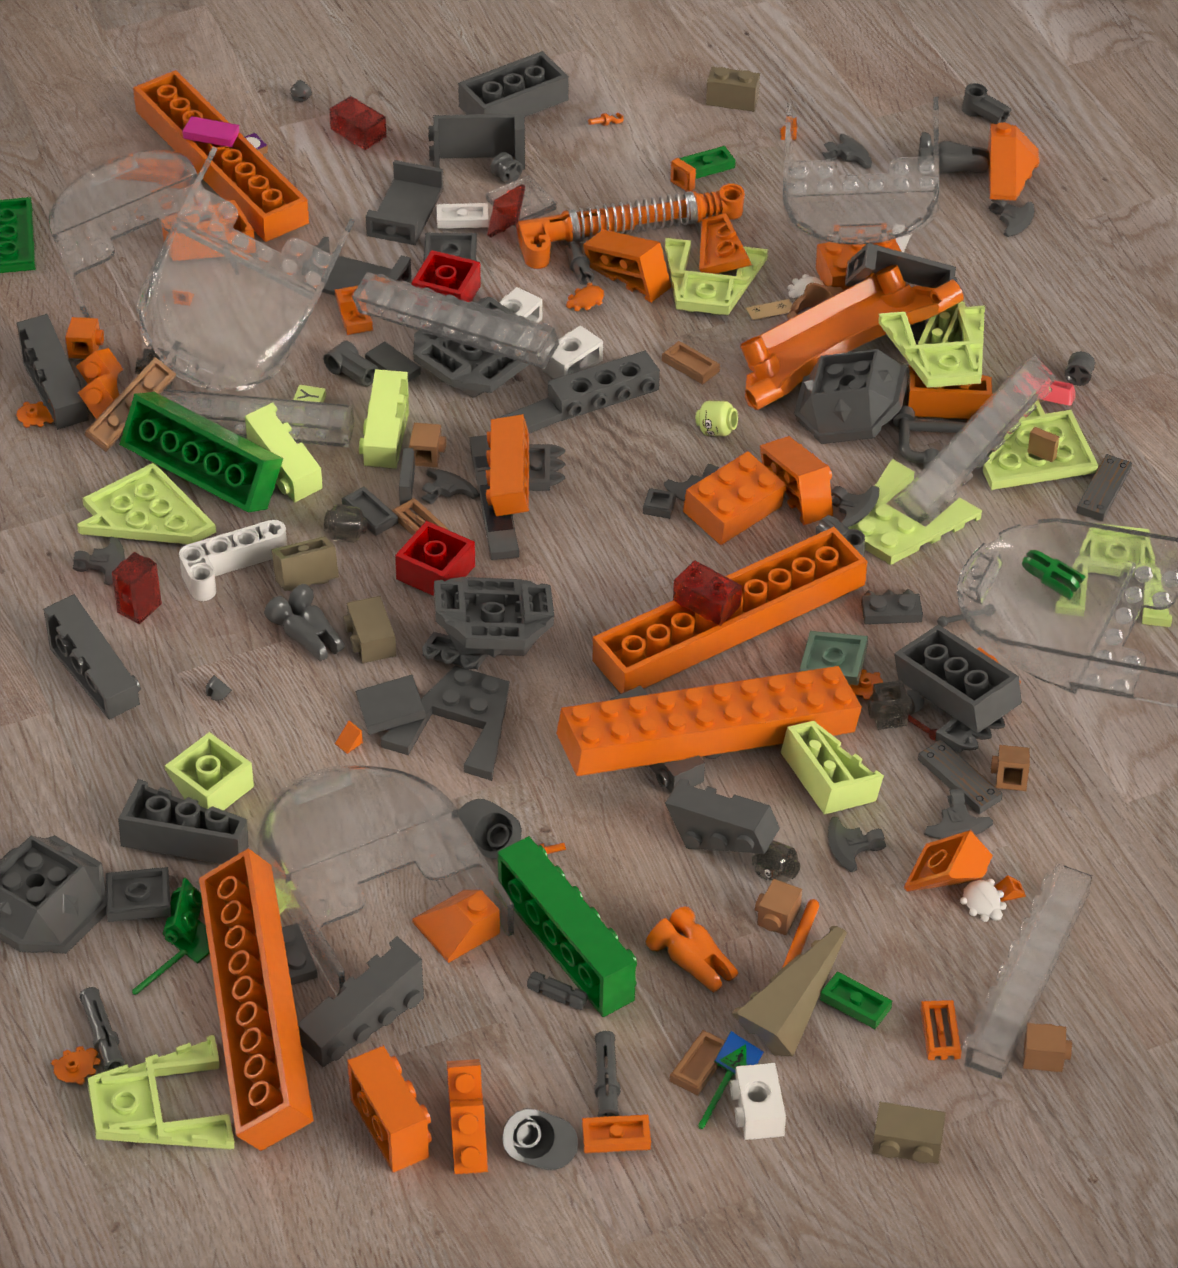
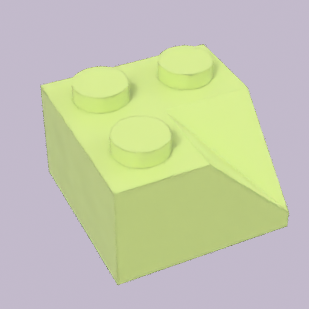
(211, 773)

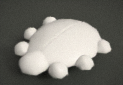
(800, 285)
(984, 900)

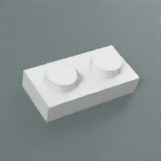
(462, 215)

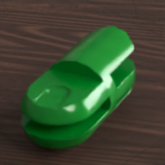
(1053, 573)

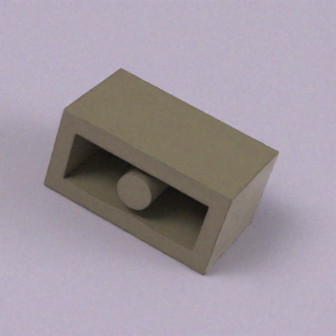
(733, 88)
(305, 563)
(370, 629)
(908, 1133)

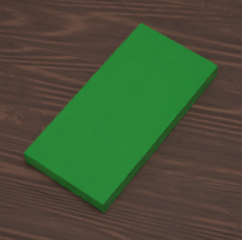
(16, 235)

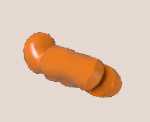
(694, 952)

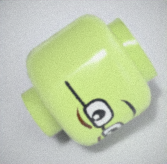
(716, 418)

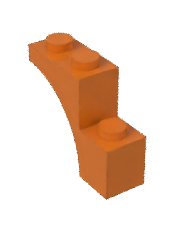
(101, 375)
(467, 1116)

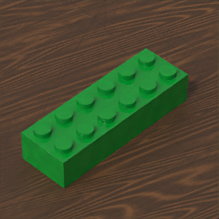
(201, 451)
(568, 926)

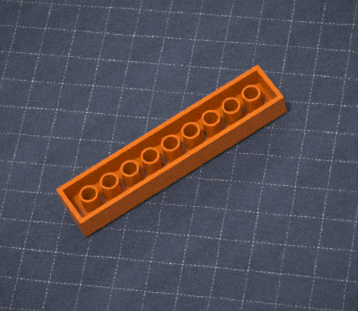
(235, 172)
(772, 594)
(704, 720)
(255, 1001)

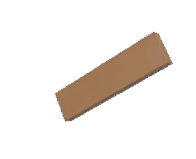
(111, 422)

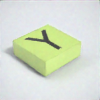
(310, 393)

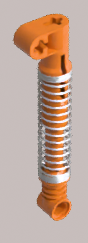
(576, 225)

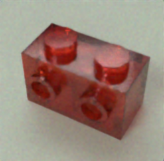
(357, 122)
(136, 587)
(707, 593)

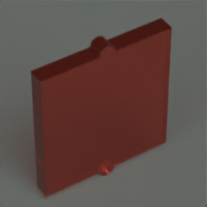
(506, 210)

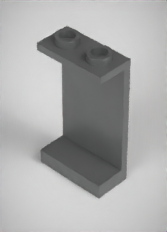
(477, 136)
(406, 203)
(913, 268)
(350, 272)

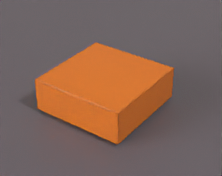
(683, 175)

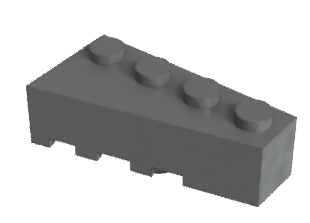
(51, 371)
(90, 657)
(180, 827)
(364, 1004)

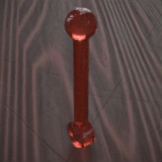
(932, 732)

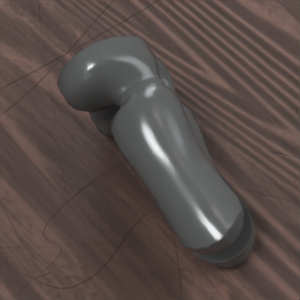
(956, 156)
(307, 624)

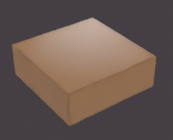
(1043, 444)

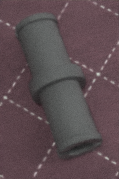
(579, 263)

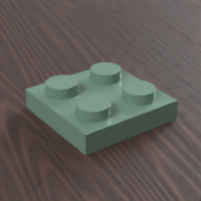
(836, 649)

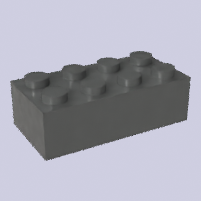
(515, 88)
(958, 678)

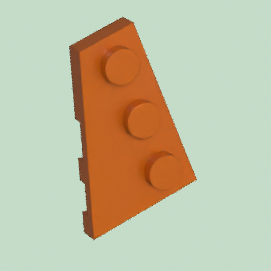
(720, 246)

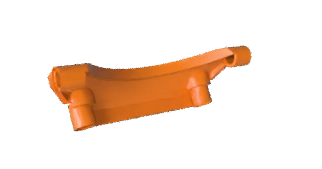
(835, 327)

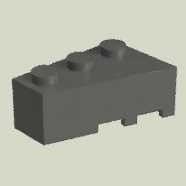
(720, 822)

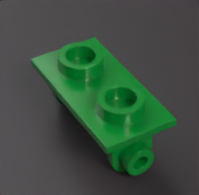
(185, 912)

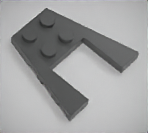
(468, 699)

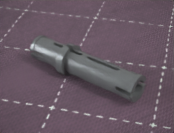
(105, 1039)
(606, 1048)

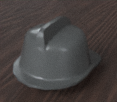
(489, 826)
(540, 1139)

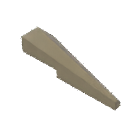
(786, 1004)

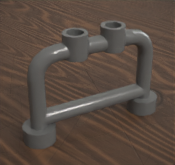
(906, 422)

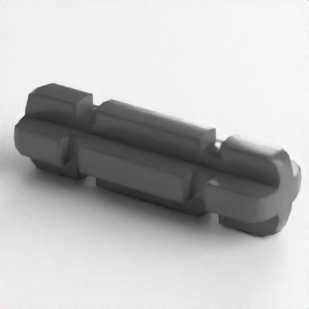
(557, 990)

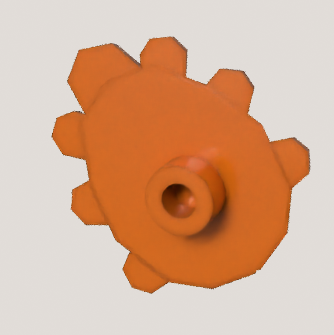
(585, 297)
(34, 414)
(865, 685)
(76, 1065)

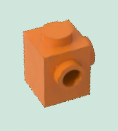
(83, 337)

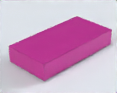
(211, 131)

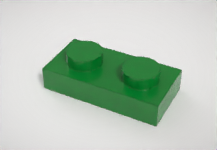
(710, 161)
(856, 1000)

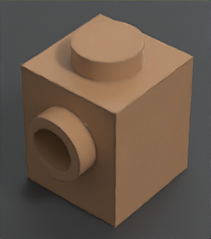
(427, 443)
(1011, 767)
(778, 906)
(1046, 1047)

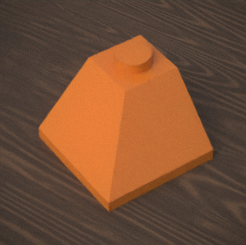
(949, 862)
(460, 923)

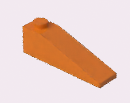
(1010, 161)

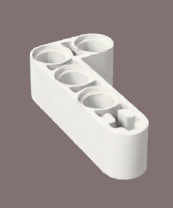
(228, 553)

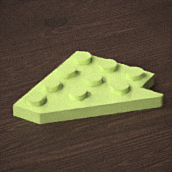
(1014, 466)
(145, 508)

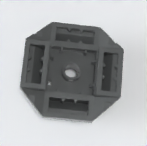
(464, 365)
(851, 395)
(493, 614)
(49, 895)

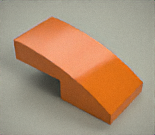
(353, 320)

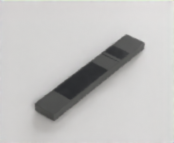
(499, 529)

